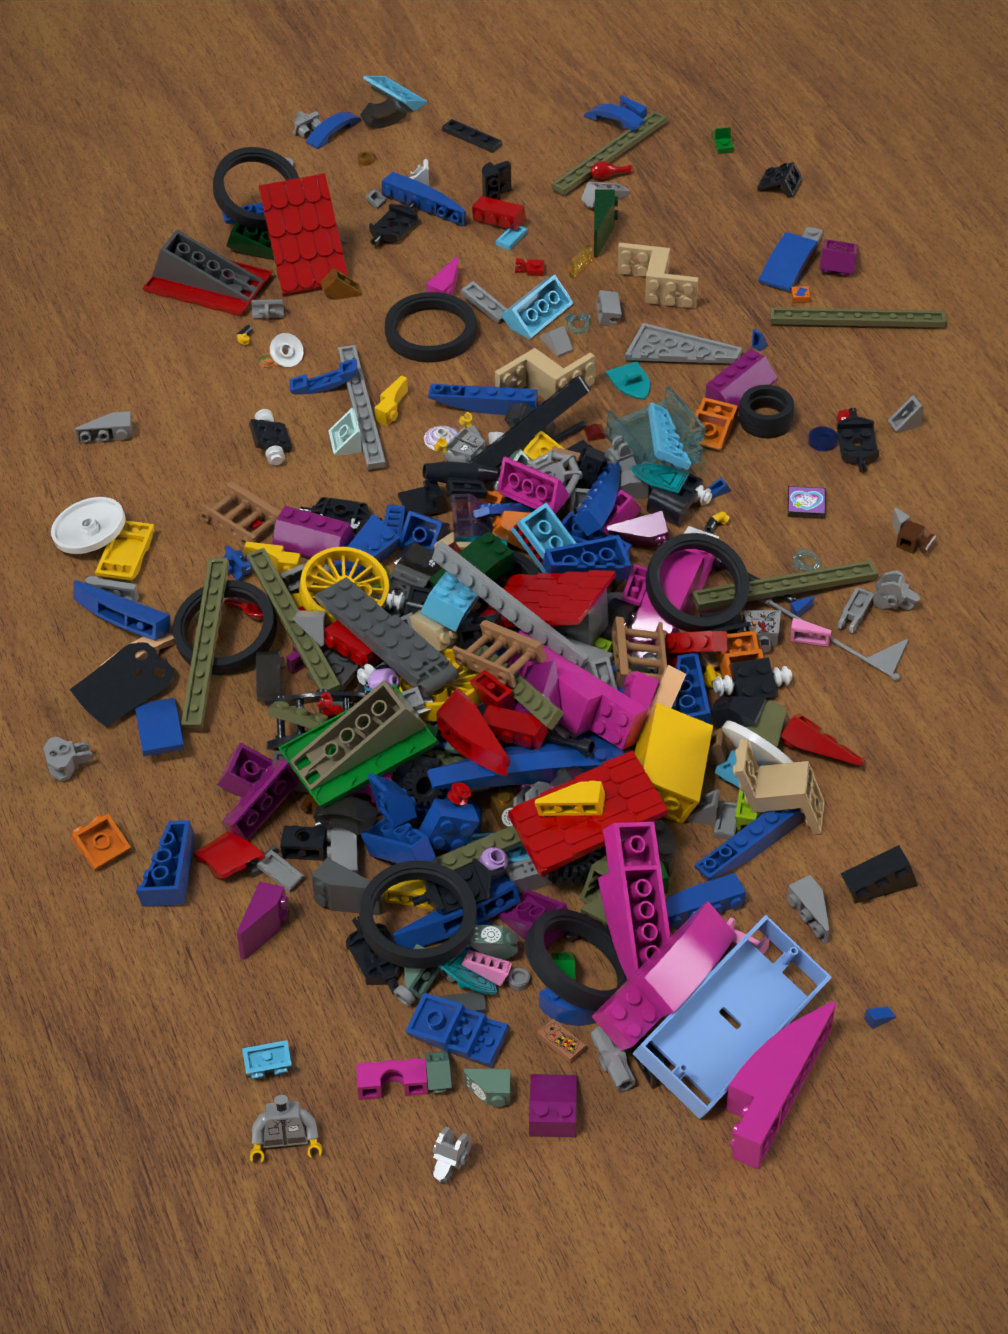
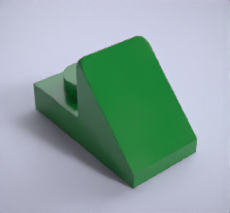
(722, 140)

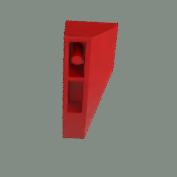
(469, 733)

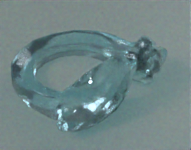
(585, 317)
(800, 565)

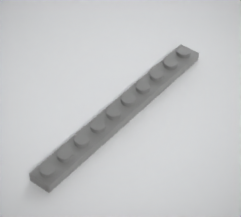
(360, 402)
(506, 604)

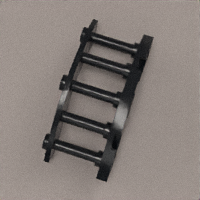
(299, 701)

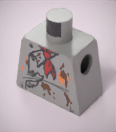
(766, 625)

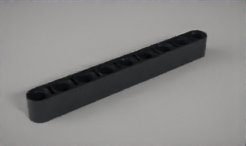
(533, 423)

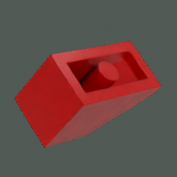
(492, 691)

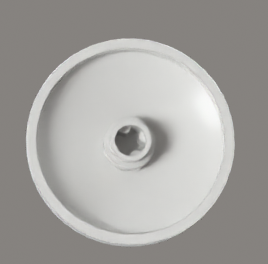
(88, 525)
(764, 751)

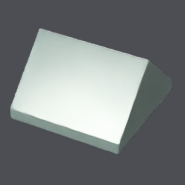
(346, 435)

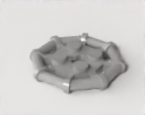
(547, 465)

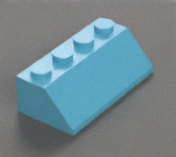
(537, 307)

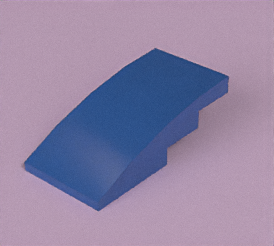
(787, 261)
(159, 727)
(457, 1029)

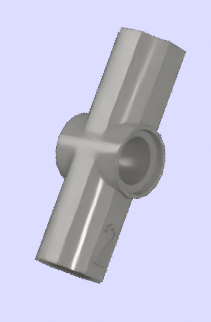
(613, 1060)

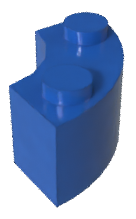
(563, 1011)

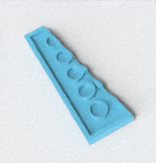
(665, 439)

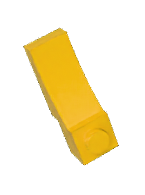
(386, 410)
(280, 559)

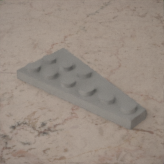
(663, 344)

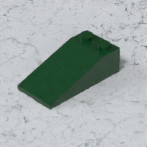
(604, 217)
(250, 241)
(487, 555)

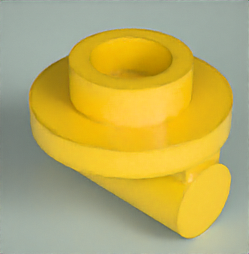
(710, 676)

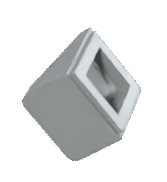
(899, 519)

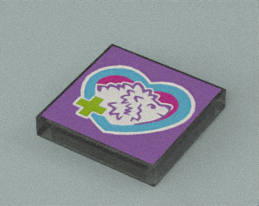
(806, 502)

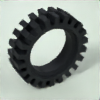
(575, 871)

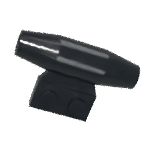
(461, 476)

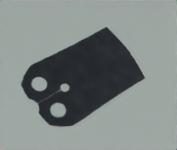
(116, 690)

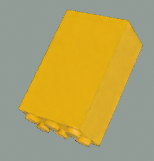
(674, 756)

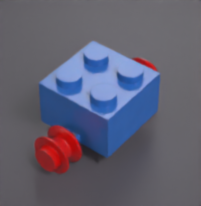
(450, 822)

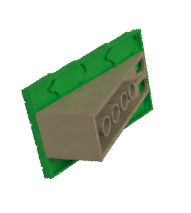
(366, 739)

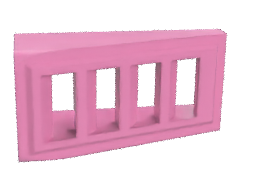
(803, 633)
(487, 966)

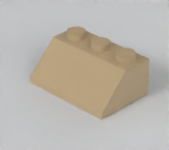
(433, 632)

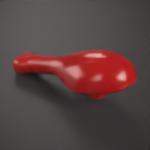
(603, 170)
(249, 608)

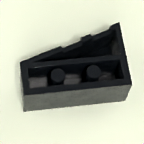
(880, 876)

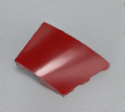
(228, 854)

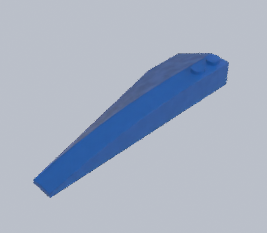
(526, 765)

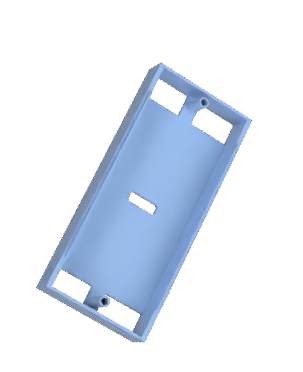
(753, 994)

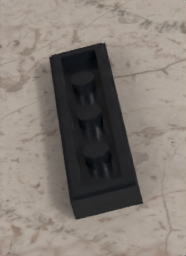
(472, 136)

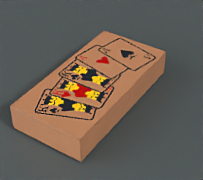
(561, 1041)

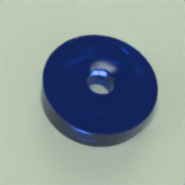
(823, 438)

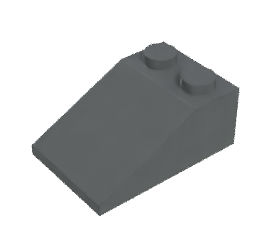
(340, 888)

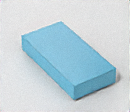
(511, 237)

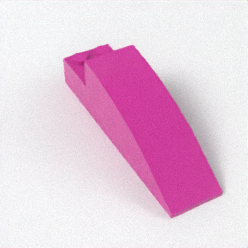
(679, 576)
(592, 703)
(634, 893)
(665, 978)
(771, 1081)

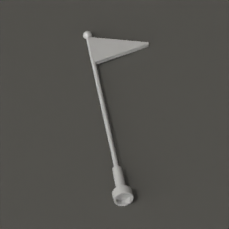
(884, 660)

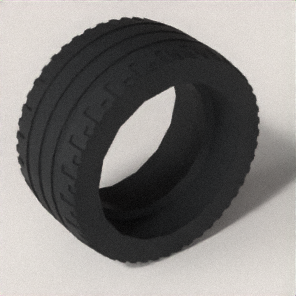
(766, 425)

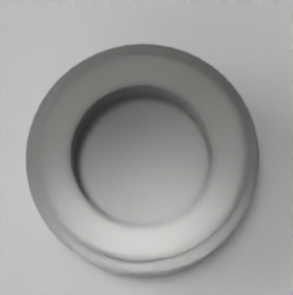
(518, 979)
(404, 995)

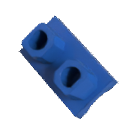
(236, 565)

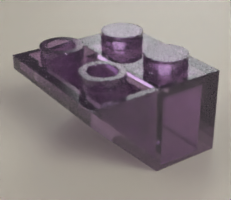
(463, 517)

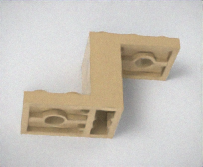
(660, 284)
(542, 373)
(779, 786)

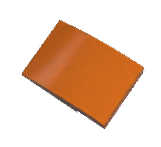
(718, 419)
(740, 647)

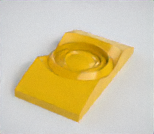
(125, 553)

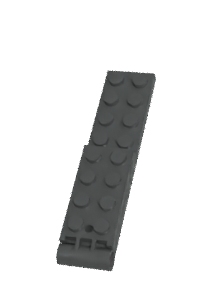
(399, 581)
(388, 637)

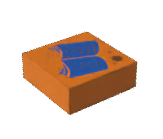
(800, 294)

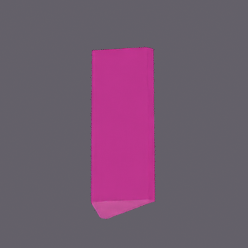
(531, 486)

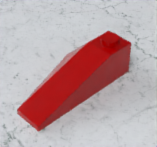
(807, 736)

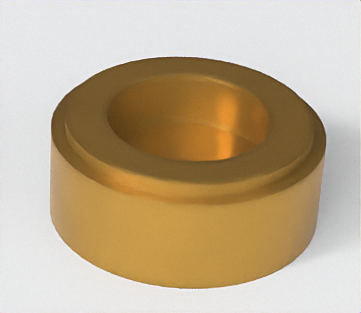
(365, 158)

